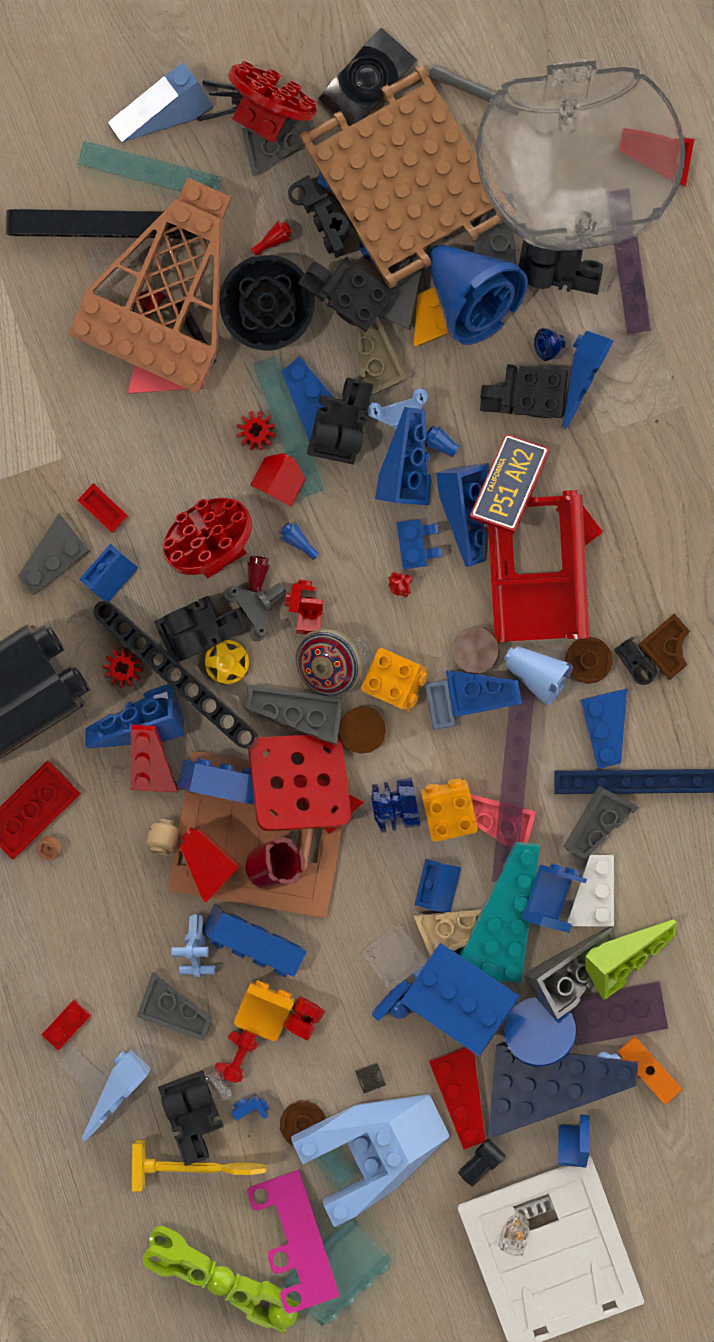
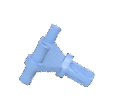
(392, 413)
(193, 950)

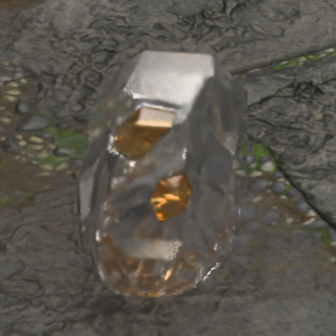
(514, 1235)

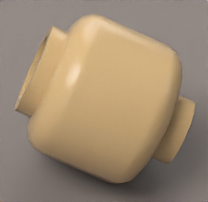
(162, 837)

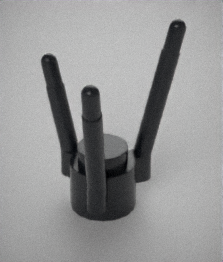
(235, 96)

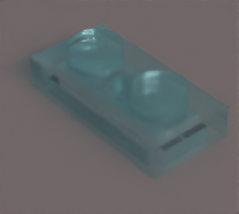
(336, 1169)

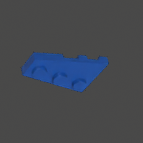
(481, 693)

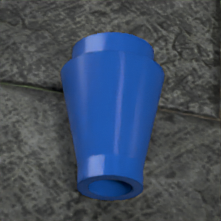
(440, 441)

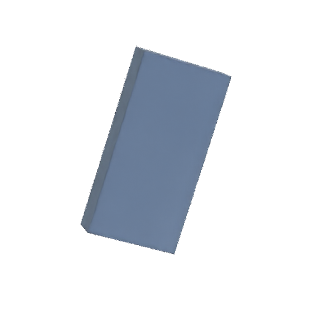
(440, 704)

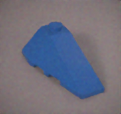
(458, 494)

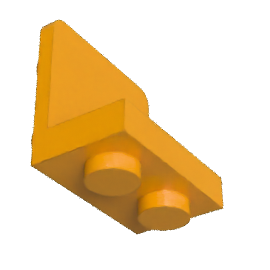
(394, 679)
(449, 810)
(264, 1010)

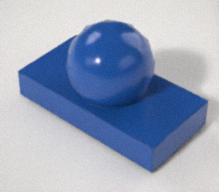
(393, 1003)

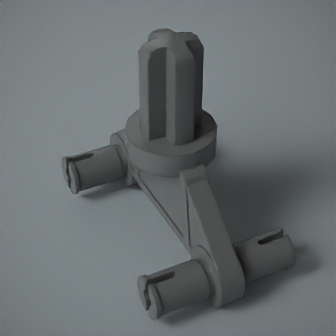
(256, 606)

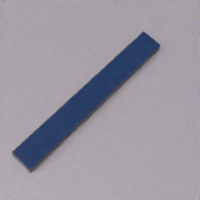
(634, 781)

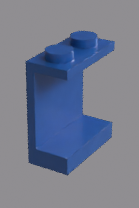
(549, 896)

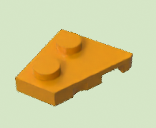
(429, 318)

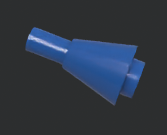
(294, 536)

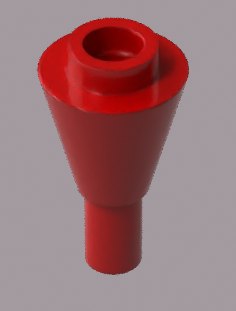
(276, 235)

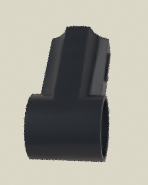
(486, 1158)

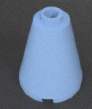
(538, 672)

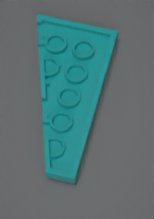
(500, 933)

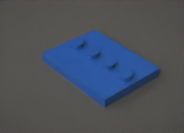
(460, 999)

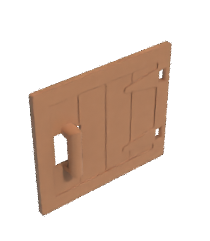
(237, 832)

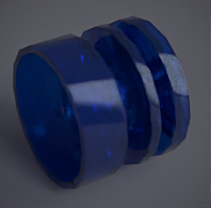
(395, 805)

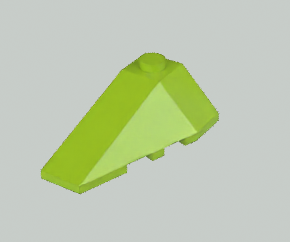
(617, 958)

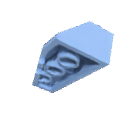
(124, 1078)

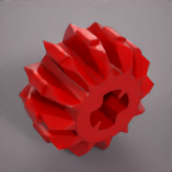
(249, 427)
(120, 675)

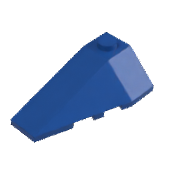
(586, 361)
(404, 469)
(157, 708)

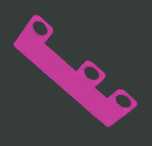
(304, 1241)

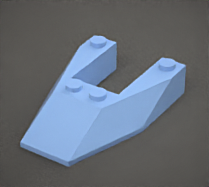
(387, 1142)

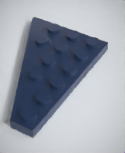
(535, 1093)

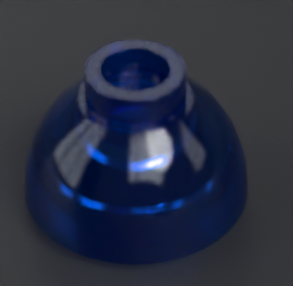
(548, 343)

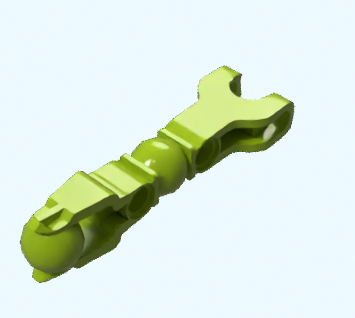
(184, 1261)

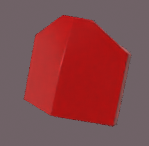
(279, 478)

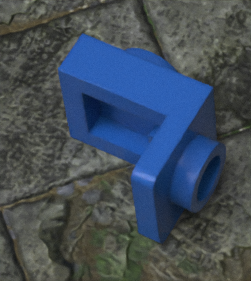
(245, 1106)

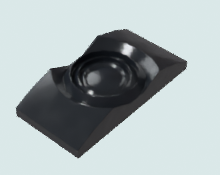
(358, 85)

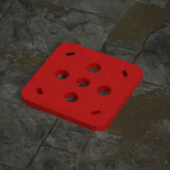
(283, 801)

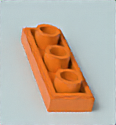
(659, 1080)

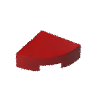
(147, 303)

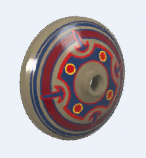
(338, 657)

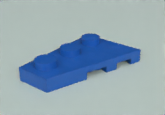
(305, 392)
(605, 726)

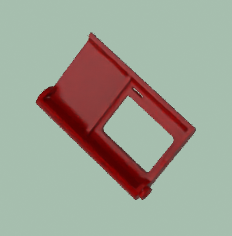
(542, 603)

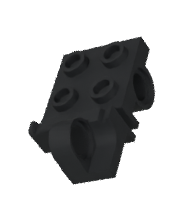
(323, 221)
(560, 268)
(350, 292)
(530, 391)
(339, 425)
(196, 627)
(191, 1112)

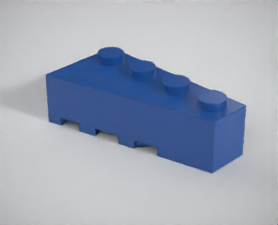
(253, 942)

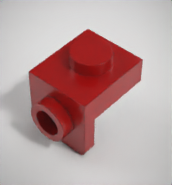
(293, 598)
(309, 615)

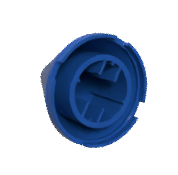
(475, 291)

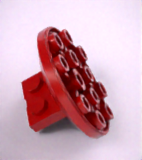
(265, 105)
(207, 537)

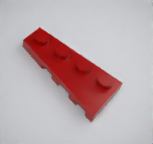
(460, 1090)

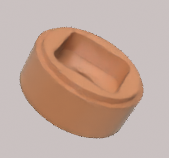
(49, 848)

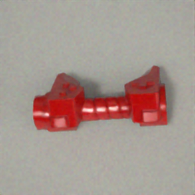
(246, 1043)

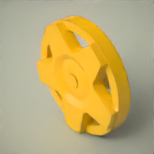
(227, 662)

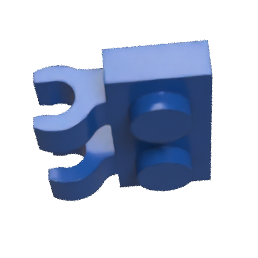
(412, 545)

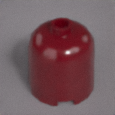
(275, 864)

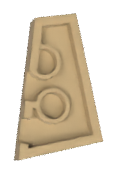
(446, 928)

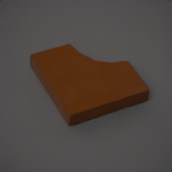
(665, 646)

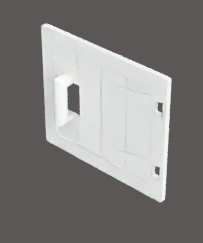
(566, 1264)

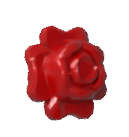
(399, 584)

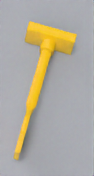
(141, 1166)

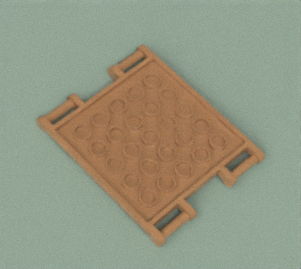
(403, 176)

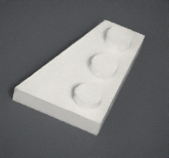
(596, 897)

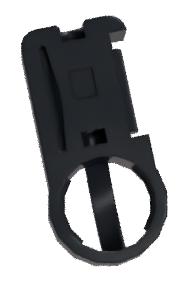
(632, 657)

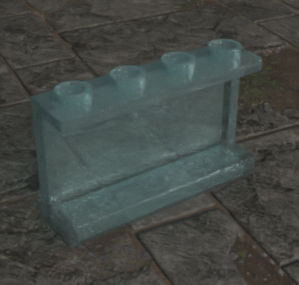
(353, 1262)

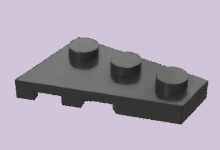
(52, 556)
(599, 818)
(172, 1010)

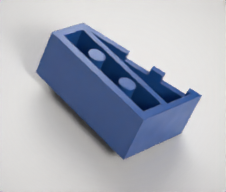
(216, 781)

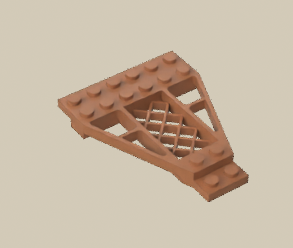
(146, 341)

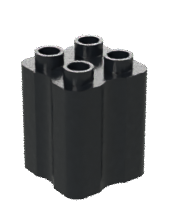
(34, 686)

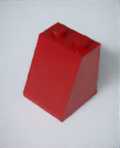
(207, 862)

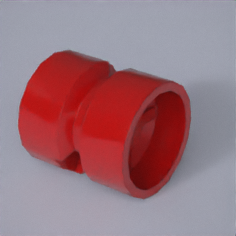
(300, 1026)

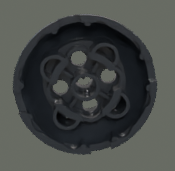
(244, 285)

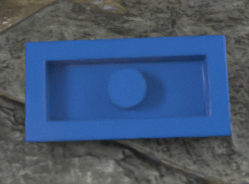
(108, 573)
(437, 886)
(574, 1143)

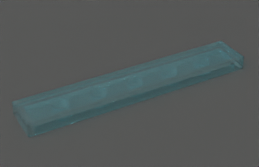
(142, 168)
(287, 422)

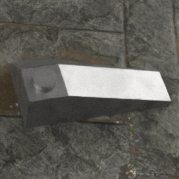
(564, 977)

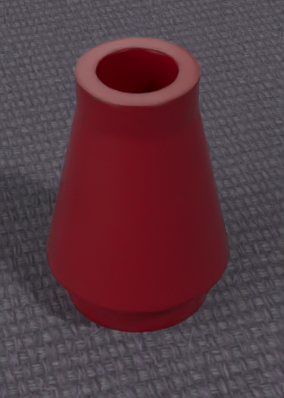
(257, 572)

